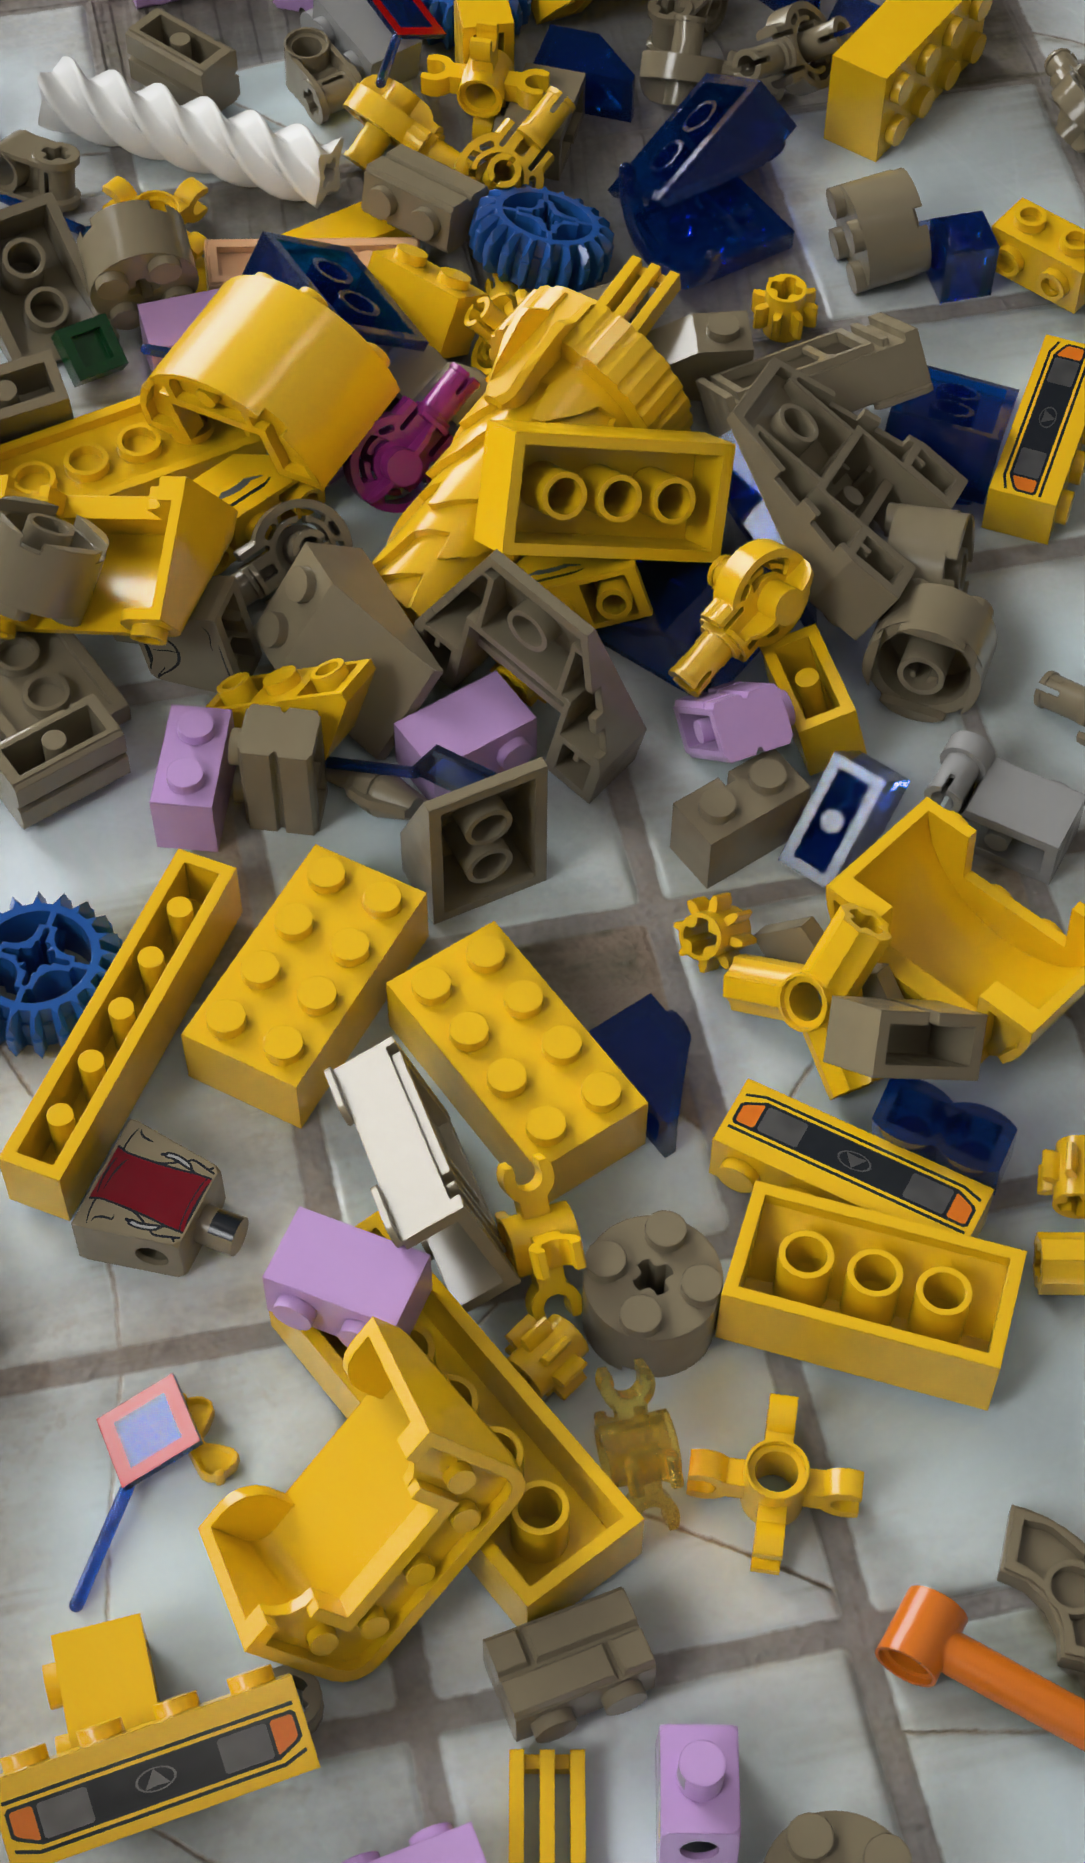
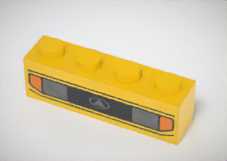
(1042, 448)
(817, 1154)
(153, 1771)

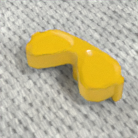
(212, 1461)

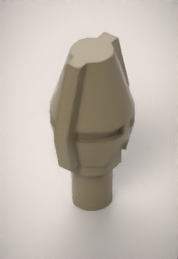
(378, 794)

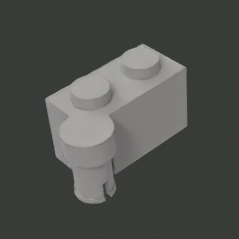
(362, 37)
(1016, 813)

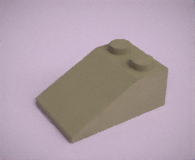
(39, 278)
(342, 609)
(479, 841)

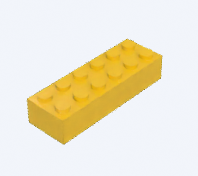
(571, 1521)

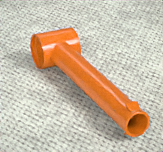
(929, 1641)

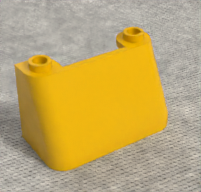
(155, 561)
(370, 1524)

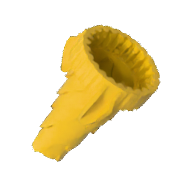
(552, 363)

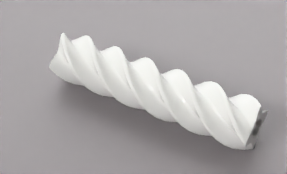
(189, 135)

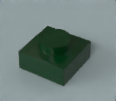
(89, 350)

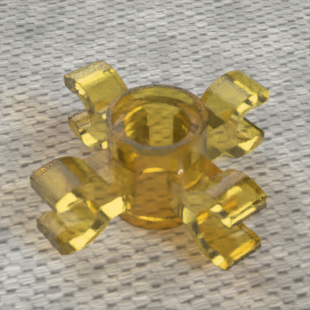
(638, 1445)

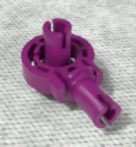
(408, 444)

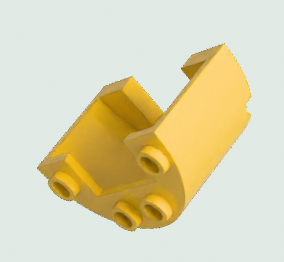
(277, 369)
(961, 934)

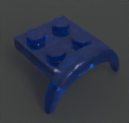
(704, 233)

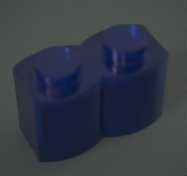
(955, 1135)

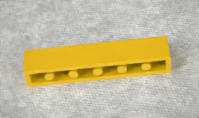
(121, 1035)

